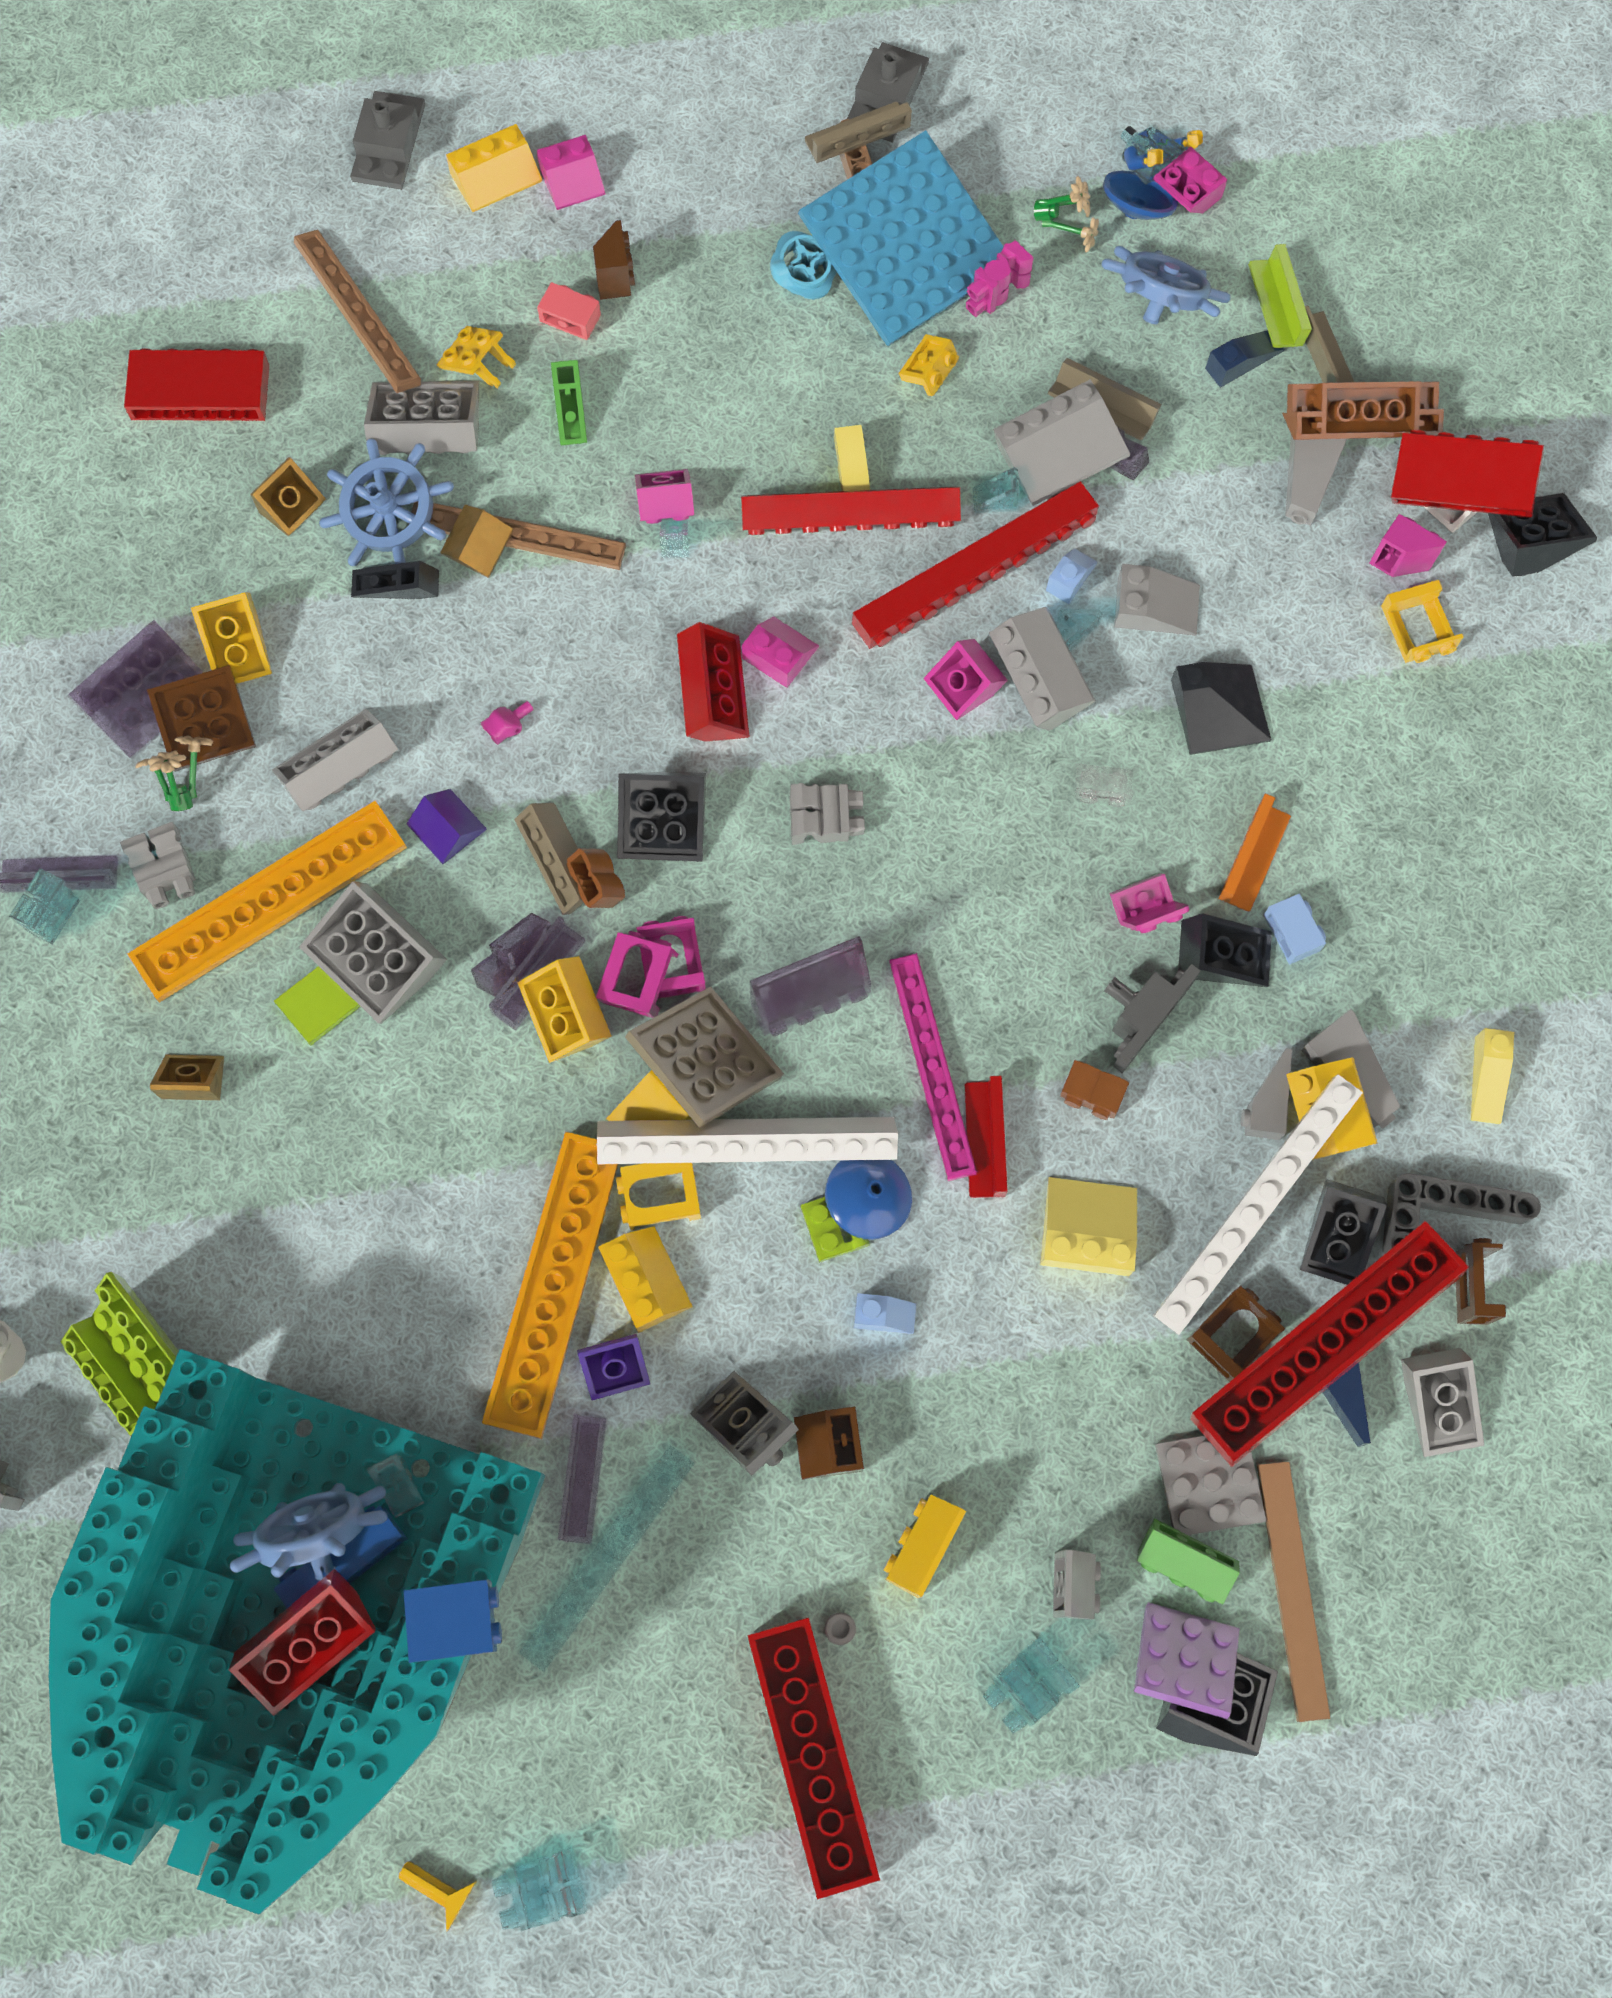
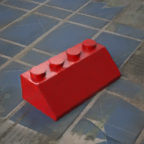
(712, 684)
(302, 1642)

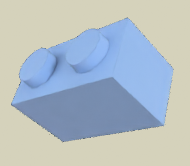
(1295, 928)

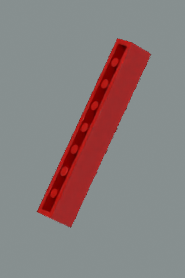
(850, 509)

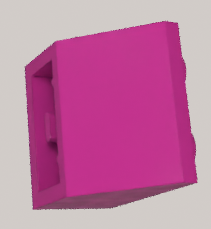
(1192, 181)
(1407, 548)

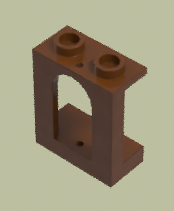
(1478, 1312)
(1268, 1329)

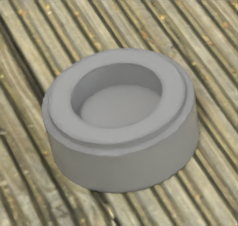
(840, 1628)

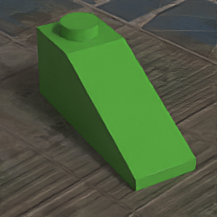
(569, 402)

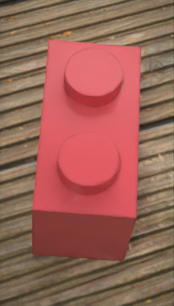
(569, 310)

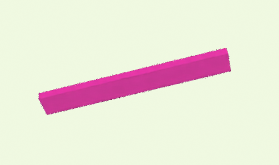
(932, 1067)

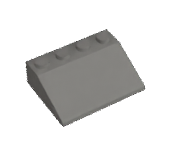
(433, 414)
(1061, 442)
(372, 951)

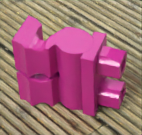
(992, 283)

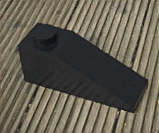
(396, 581)

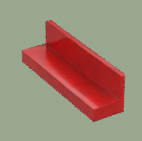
(986, 1137)

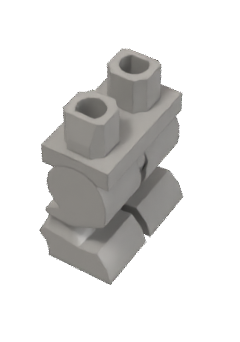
(830, 813)
(162, 874)

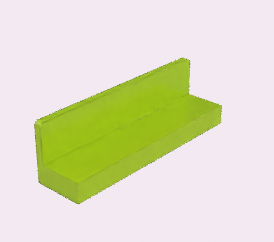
(1280, 299)

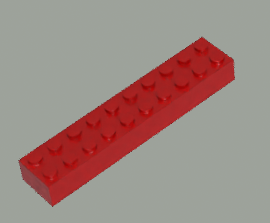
(1328, 1343)

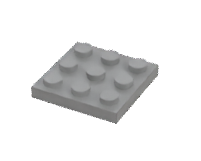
(1205, 1490)

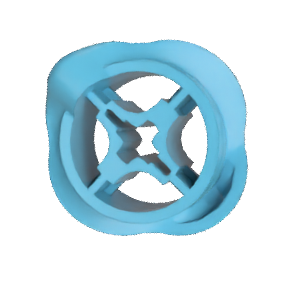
(785, 275)

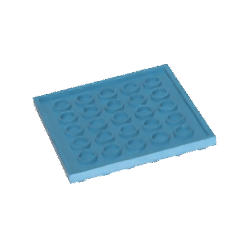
(903, 237)

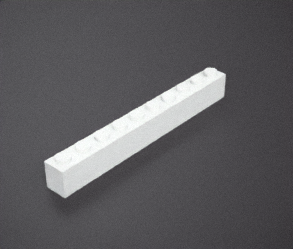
(747, 1140)
(1257, 1204)

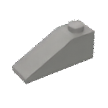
(1268, 1108)

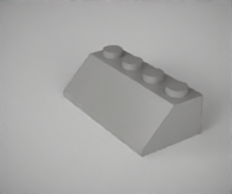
(1042, 668)
(335, 760)

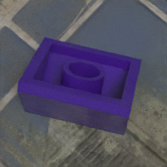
(444, 824)
(613, 1367)

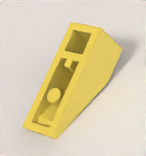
(1491, 1074)

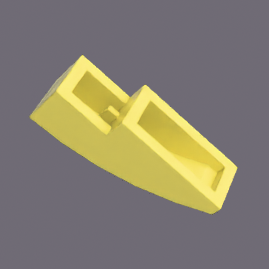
(851, 458)

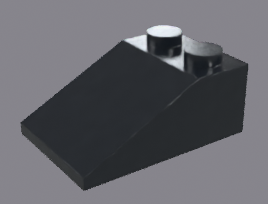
(1225, 950)
(1342, 1232)

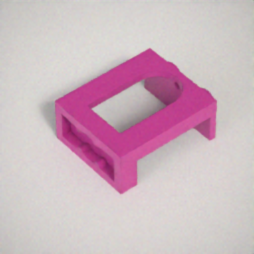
(685, 930)
(661, 958)

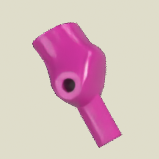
(504, 722)

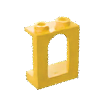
(1428, 596)
(639, 1216)

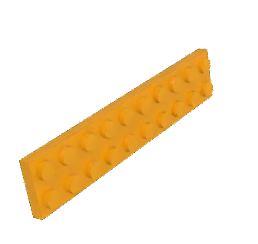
(266, 901)
(551, 1289)

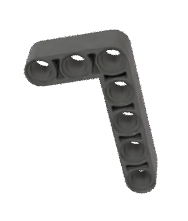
(1450, 1203)

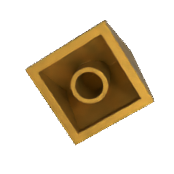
(287, 497)
(477, 540)
(189, 1077)

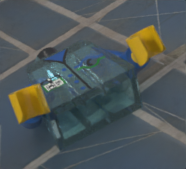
(1152, 150)

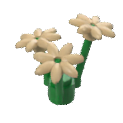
(1048, 209)
(177, 794)

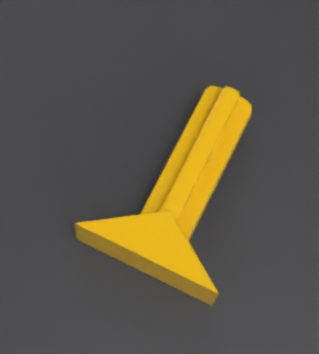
(436, 1890)

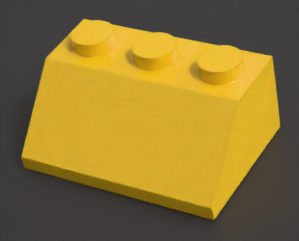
(493, 168)
(564, 1008)
(1356, 1127)
(645, 1277)
(924, 1545)

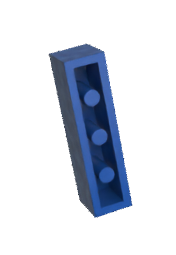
(360, 1555)

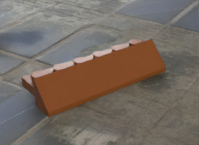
(1362, 409)

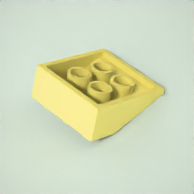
(1090, 1227)

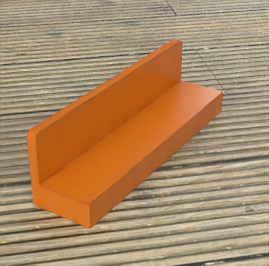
(1255, 855)

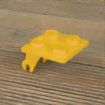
(470, 349)

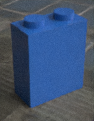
(451, 1620)

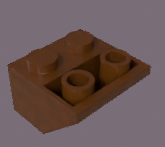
(614, 263)
(829, 1443)

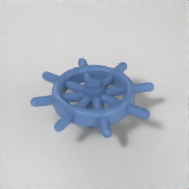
(1165, 283)
(386, 503)
(309, 1531)

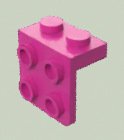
(1147, 904)

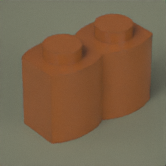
(595, 878)
(1094, 1089)

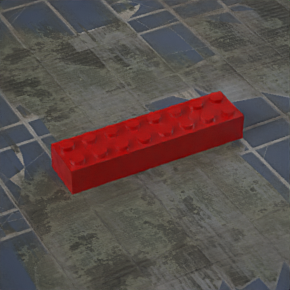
(813, 1758)

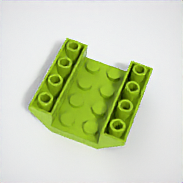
(122, 1351)

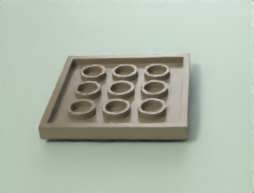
(704, 1056)

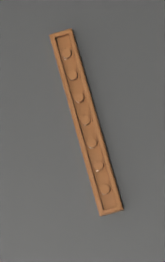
(357, 311)
(544, 539)
(1293, 1592)

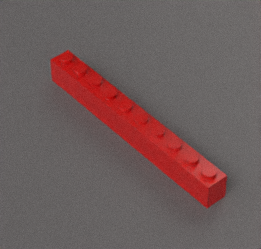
(975, 565)

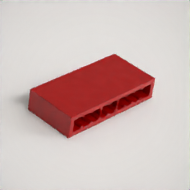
(197, 385)
(1467, 473)

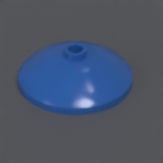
(1136, 198)
(861, 1210)

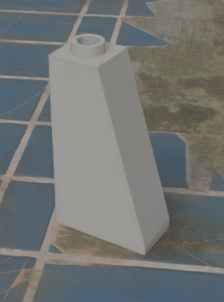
(1309, 475)
(1347, 1040)

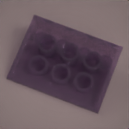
(117, 691)
(810, 987)

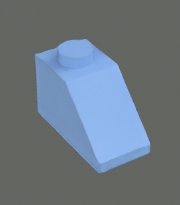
(1070, 575)
(884, 1314)

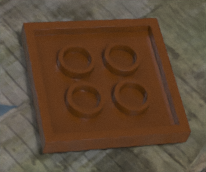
(202, 707)

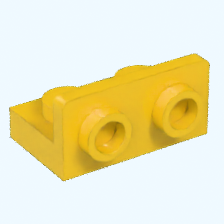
(930, 363)

